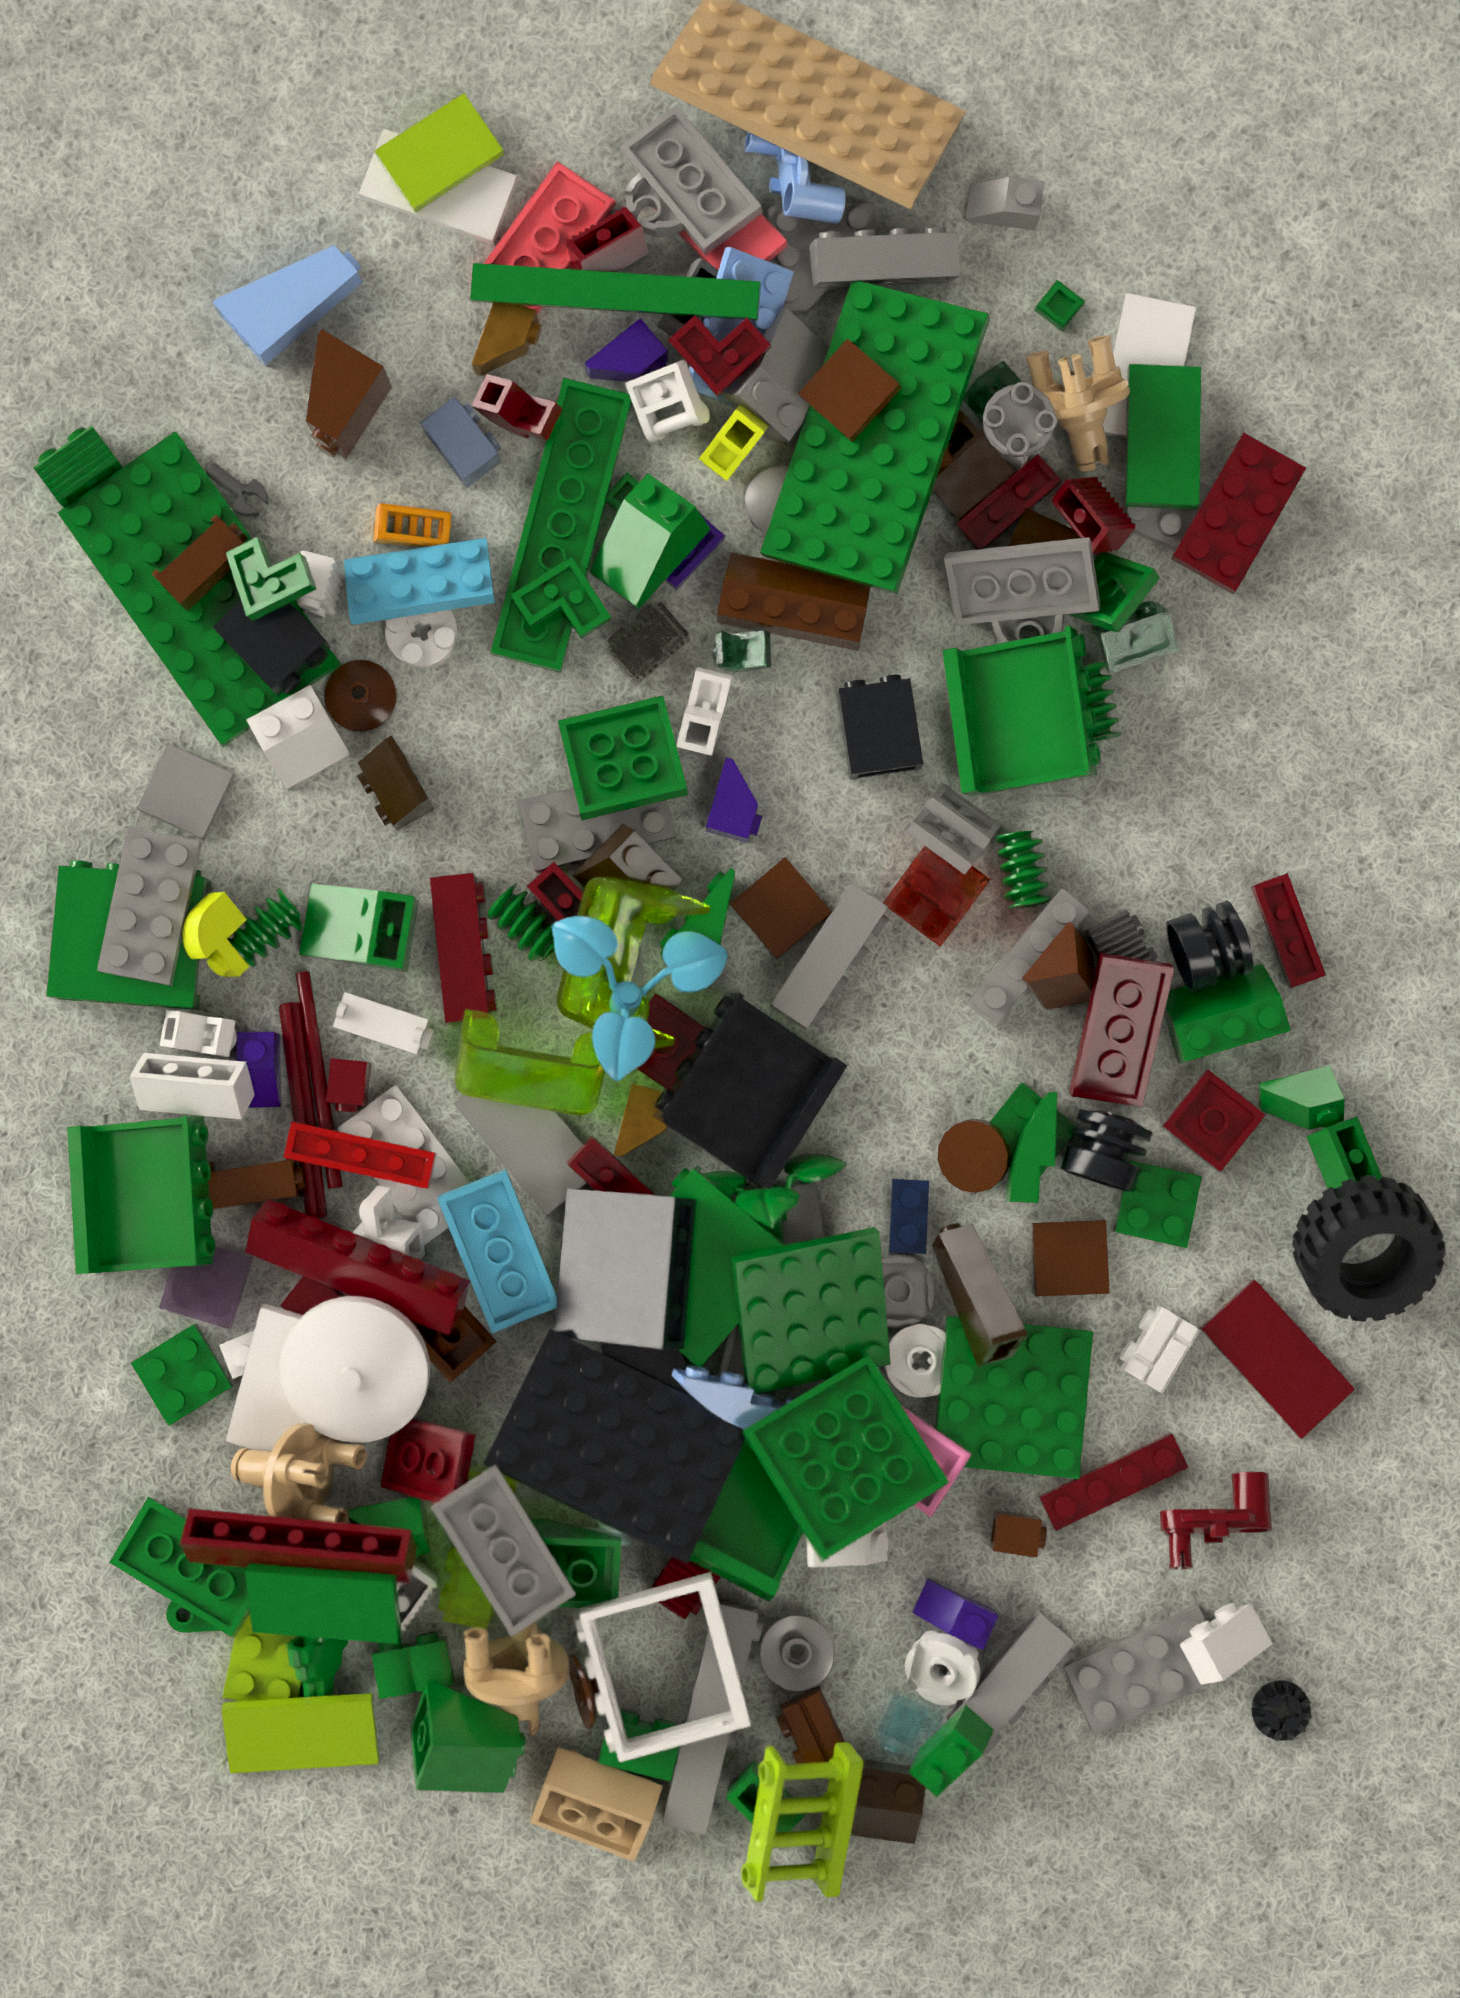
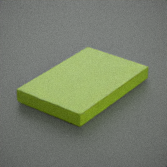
(439, 152)

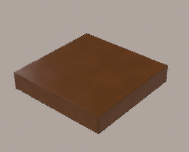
(849, 390)
(780, 908)
(1070, 1258)

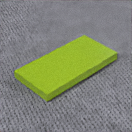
(300, 1733)

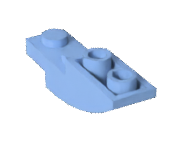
(727, 1395)

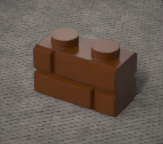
(811, 1726)

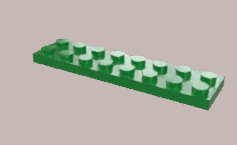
(563, 514)

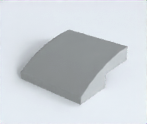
(953, 828)

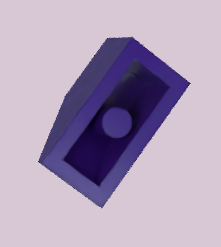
(628, 355)
(733, 806)
(263, 1060)
(955, 1614)

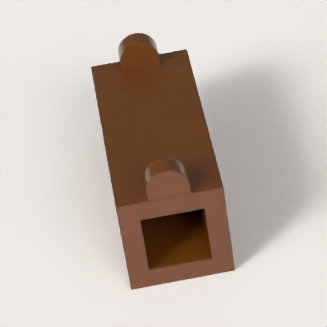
(201, 563)
(255, 1183)

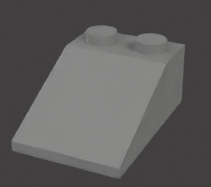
(776, 378)

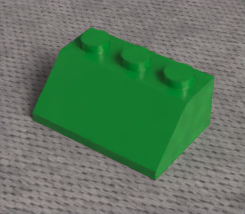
(1225, 1015)

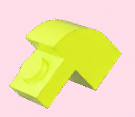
(733, 442)
(207, 932)

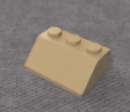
(596, 1804)

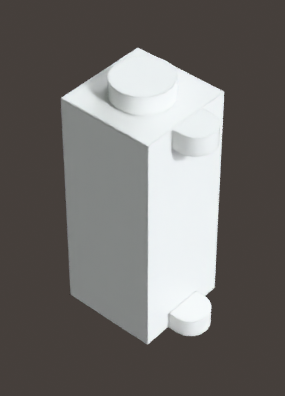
(384, 1024)

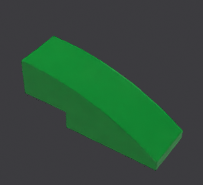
(1034, 1149)

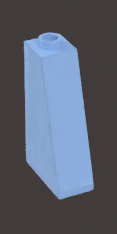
(289, 301)

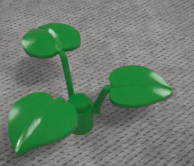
(772, 1204)

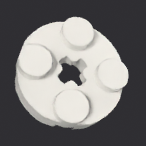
(414, 650)
(902, 1346)
(955, 1655)

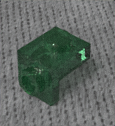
(987, 385)
(742, 651)

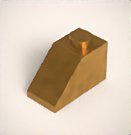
(505, 336)
(638, 1120)

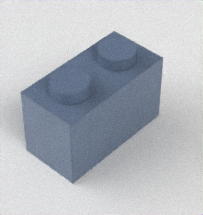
(461, 441)

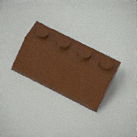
(792, 602)

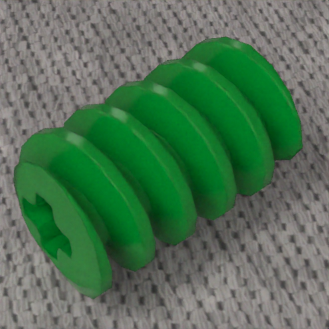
(1096, 699)
(1022, 869)
(523, 923)
(266, 928)

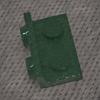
(1141, 639)

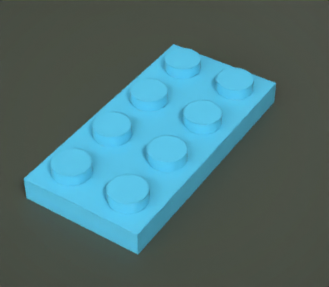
(419, 581)
(498, 1250)

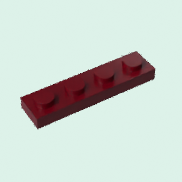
(1113, 1481)

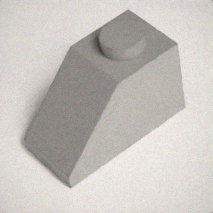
(1006, 202)

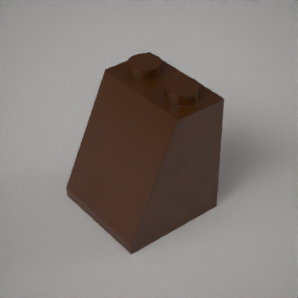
(343, 395)

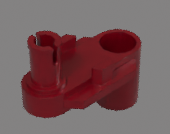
(1249, 1515)

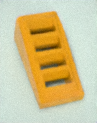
(396, 538)

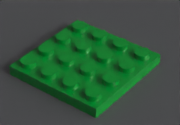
(811, 1309)
(1018, 1410)
(845, 1458)

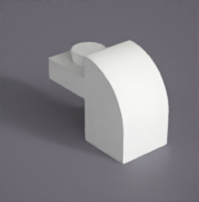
(704, 711)
(198, 1033)
(383, 1228)

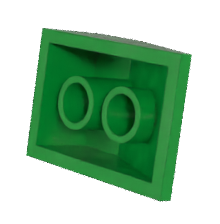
(647, 540)
(585, 1558)

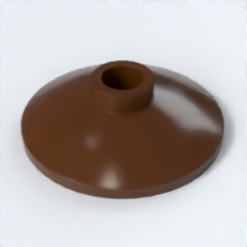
(362, 713)
(584, 1690)

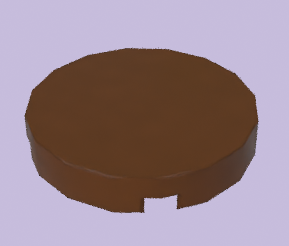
(974, 1155)

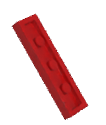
(360, 1155)

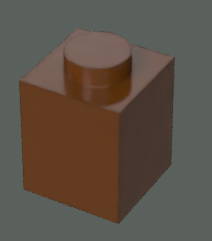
(1017, 1534)

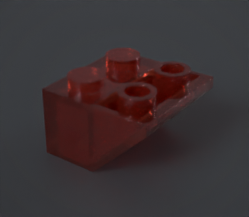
(935, 895)

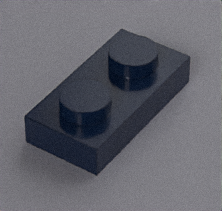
(909, 1216)

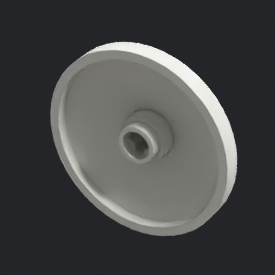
(355, 1369)

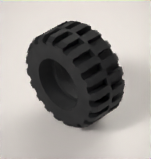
(1390, 1279)

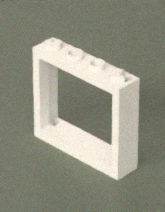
(607, 1700)

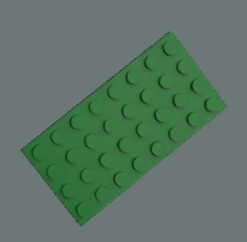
(862, 502)
(142, 524)

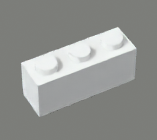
(192, 1085)

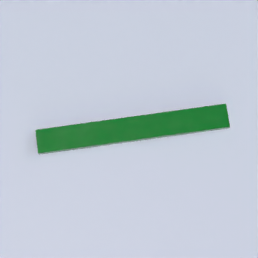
(615, 291)

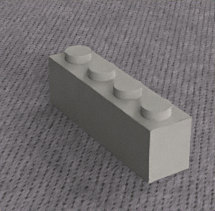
(884, 258)
(829, 956)
(1005, 982)
(1017, 1674)

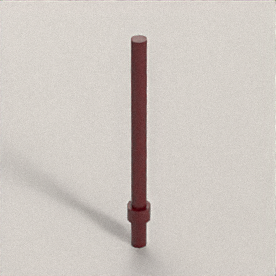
(316, 1064)

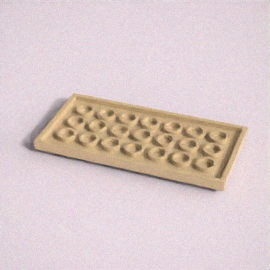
(809, 99)

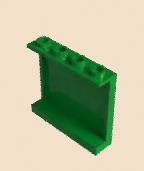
(1021, 713)
(77, 940)
(140, 1195)
(718, 1235)
(749, 1530)

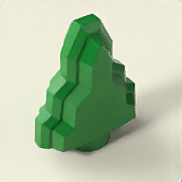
(316, 1663)

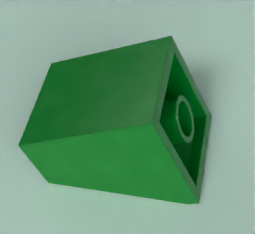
(463, 1743)

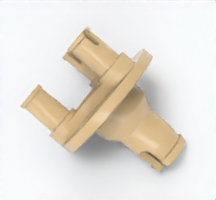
(1082, 401)
(298, 1473)
(515, 1670)

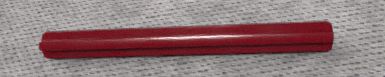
(302, 1100)

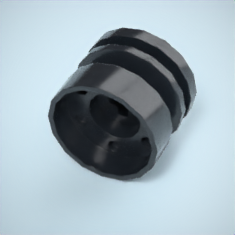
(1217, 943)
(1106, 1150)

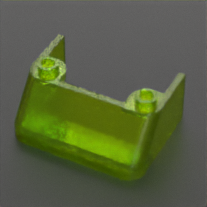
(626, 910)

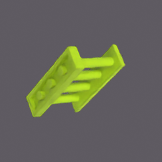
(830, 1838)

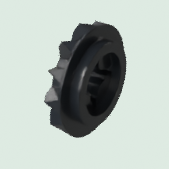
(1271, 1696)

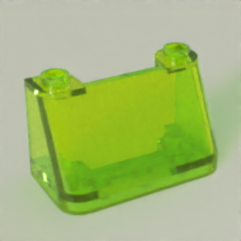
(526, 1076)

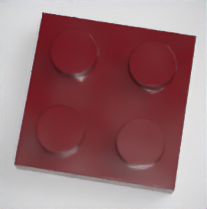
(1213, 1120)

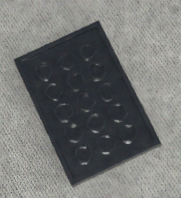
(616, 1446)

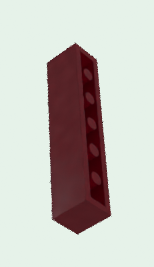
(357, 1265)
(293, 1542)

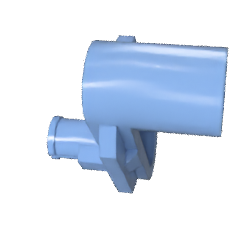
(798, 194)

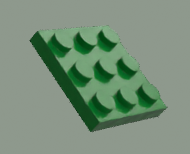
(622, 757)

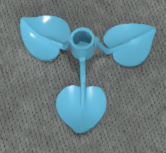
(622, 1041)

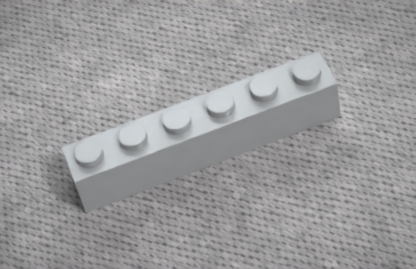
(700, 1763)

